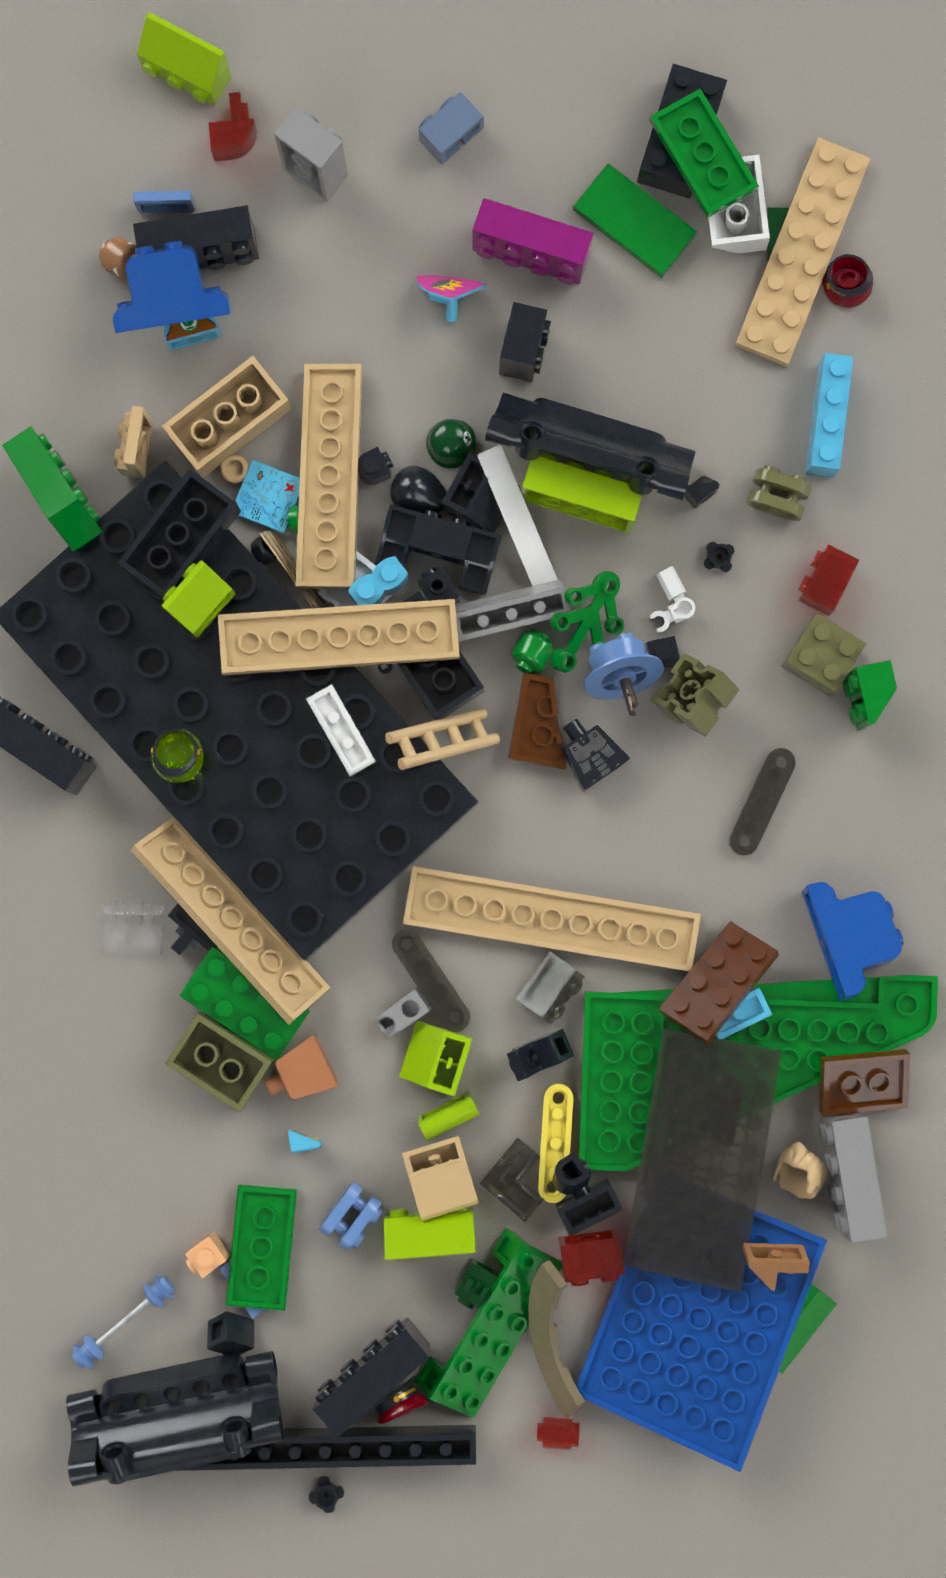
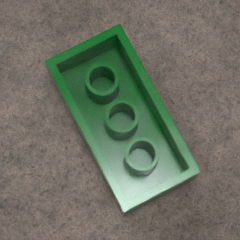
(53, 487)

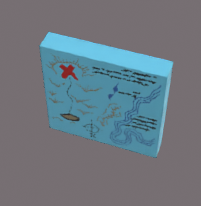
(267, 496)

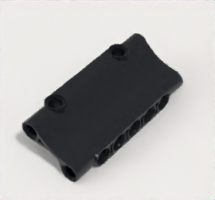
(592, 440)
(174, 1418)

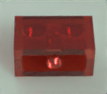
(828, 579)

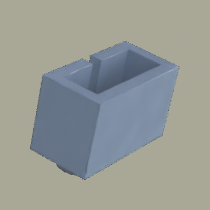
(454, 122)

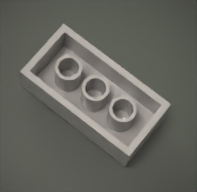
(853, 1177)

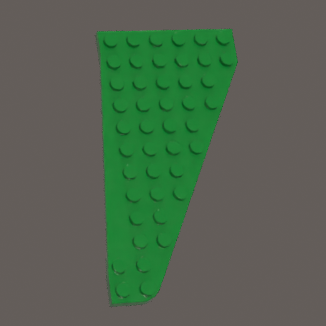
(806, 1023)

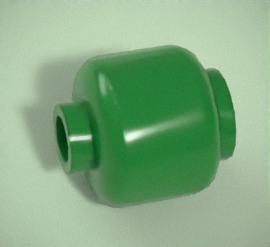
(532, 651)

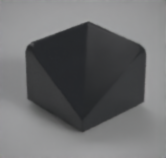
(701, 491)

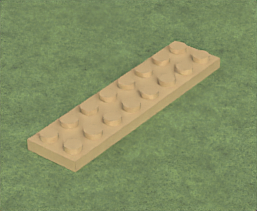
(802, 252)
(329, 476)
(338, 637)
(230, 920)

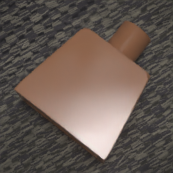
(303, 1071)

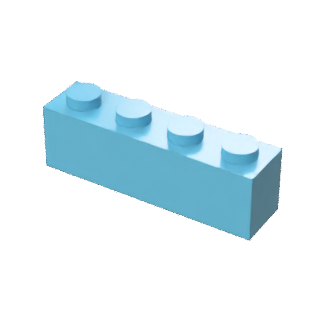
(829, 415)

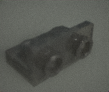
(551, 988)

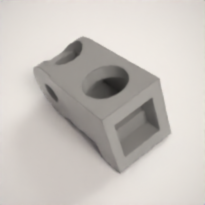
(403, 1013)

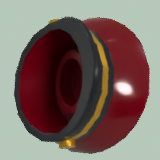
(848, 281)
(401, 1403)

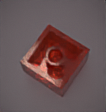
(591, 1257)

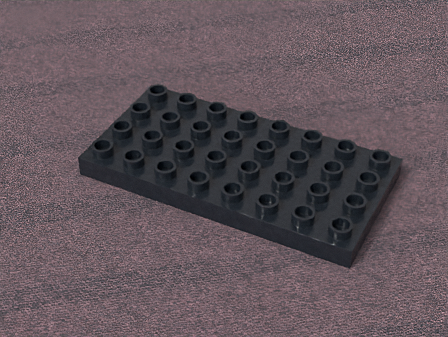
(270, 786)

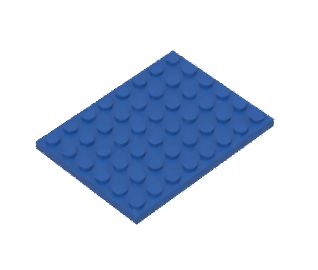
(699, 1355)

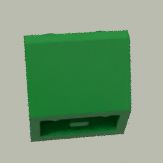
(869, 692)

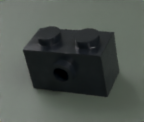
(588, 1207)

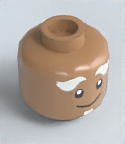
(115, 254)

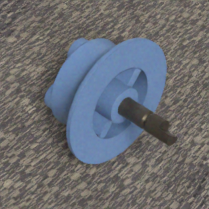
(621, 670)

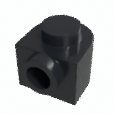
(374, 466)
(571, 1175)

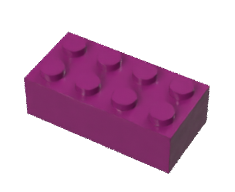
(531, 242)

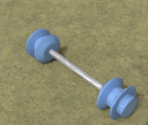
(92, 1348)

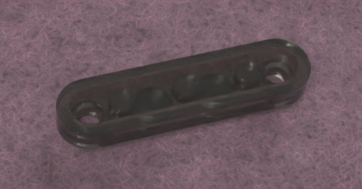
(762, 801)
(431, 980)

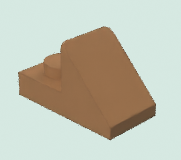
(770, 1259)

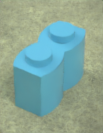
(385, 580)

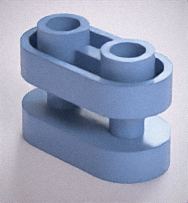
(352, 1234)

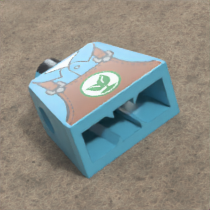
(191, 333)

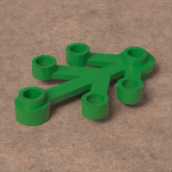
(588, 617)

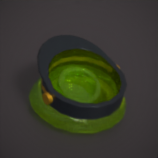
(177, 755)

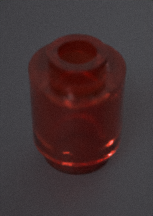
(558, 1433)

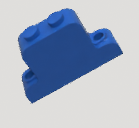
(167, 290)
(852, 935)

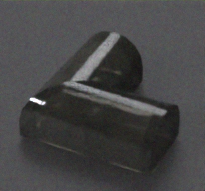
(506, 1180)

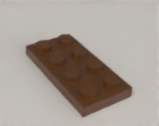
(719, 982)

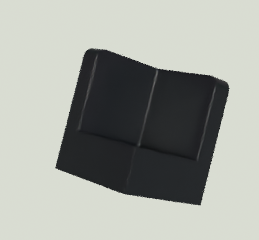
(230, 1334)

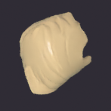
(800, 1171)

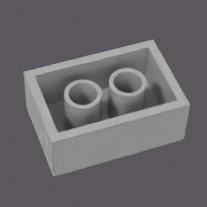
(311, 153)

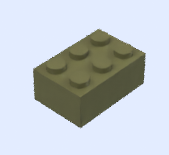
(220, 1061)

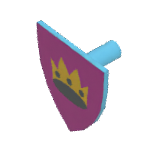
(448, 291)

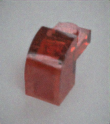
(234, 137)

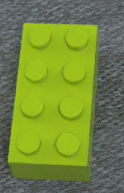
(580, 493)

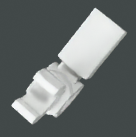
(682, 608)

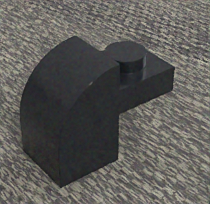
(539, 1054)

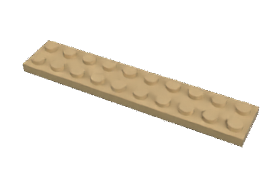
(552, 918)

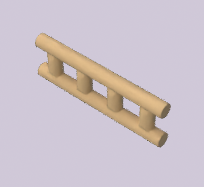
(436, 752)

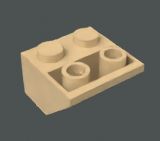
(440, 1178)

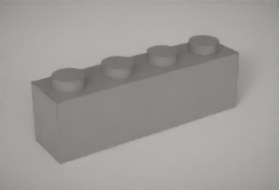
(510, 610)

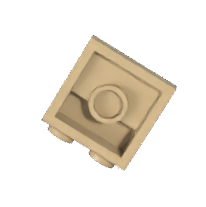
(135, 443)

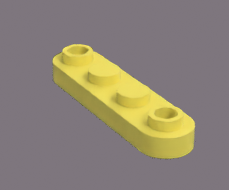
(554, 1138)

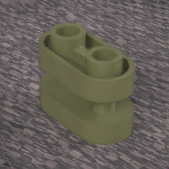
(793, 487)

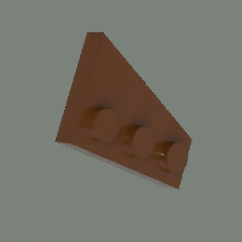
(536, 726)

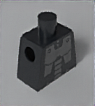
(591, 754)

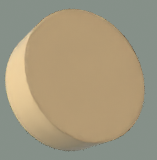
(234, 469)

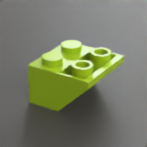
(197, 598)
(435, 1058)

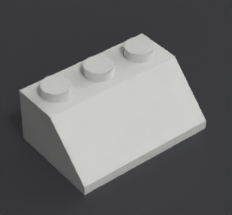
(745, 223)

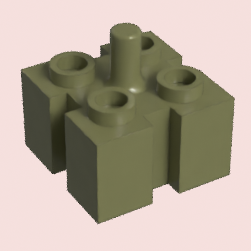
(695, 694)

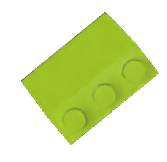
(183, 60)
(443, 1235)

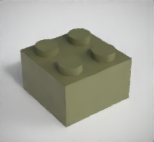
(823, 655)

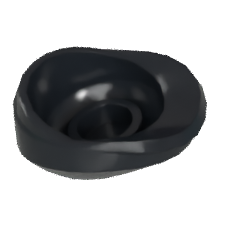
(417, 490)

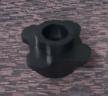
(725, 551)
(317, 1497)

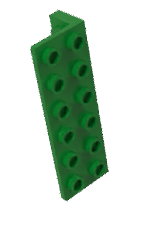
(491, 1334)

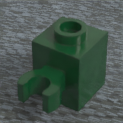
(475, 1284)

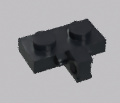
(189, 931)

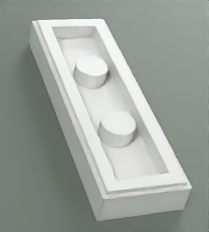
(341, 730)

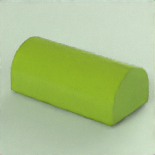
(448, 1116)

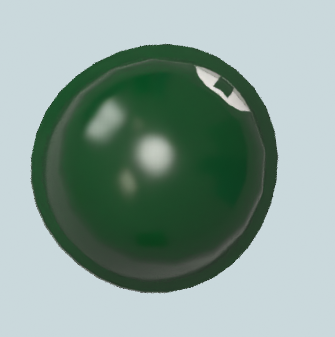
(450, 443)

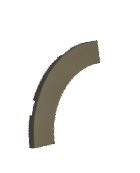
(543, 1301)

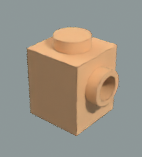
(206, 1255)

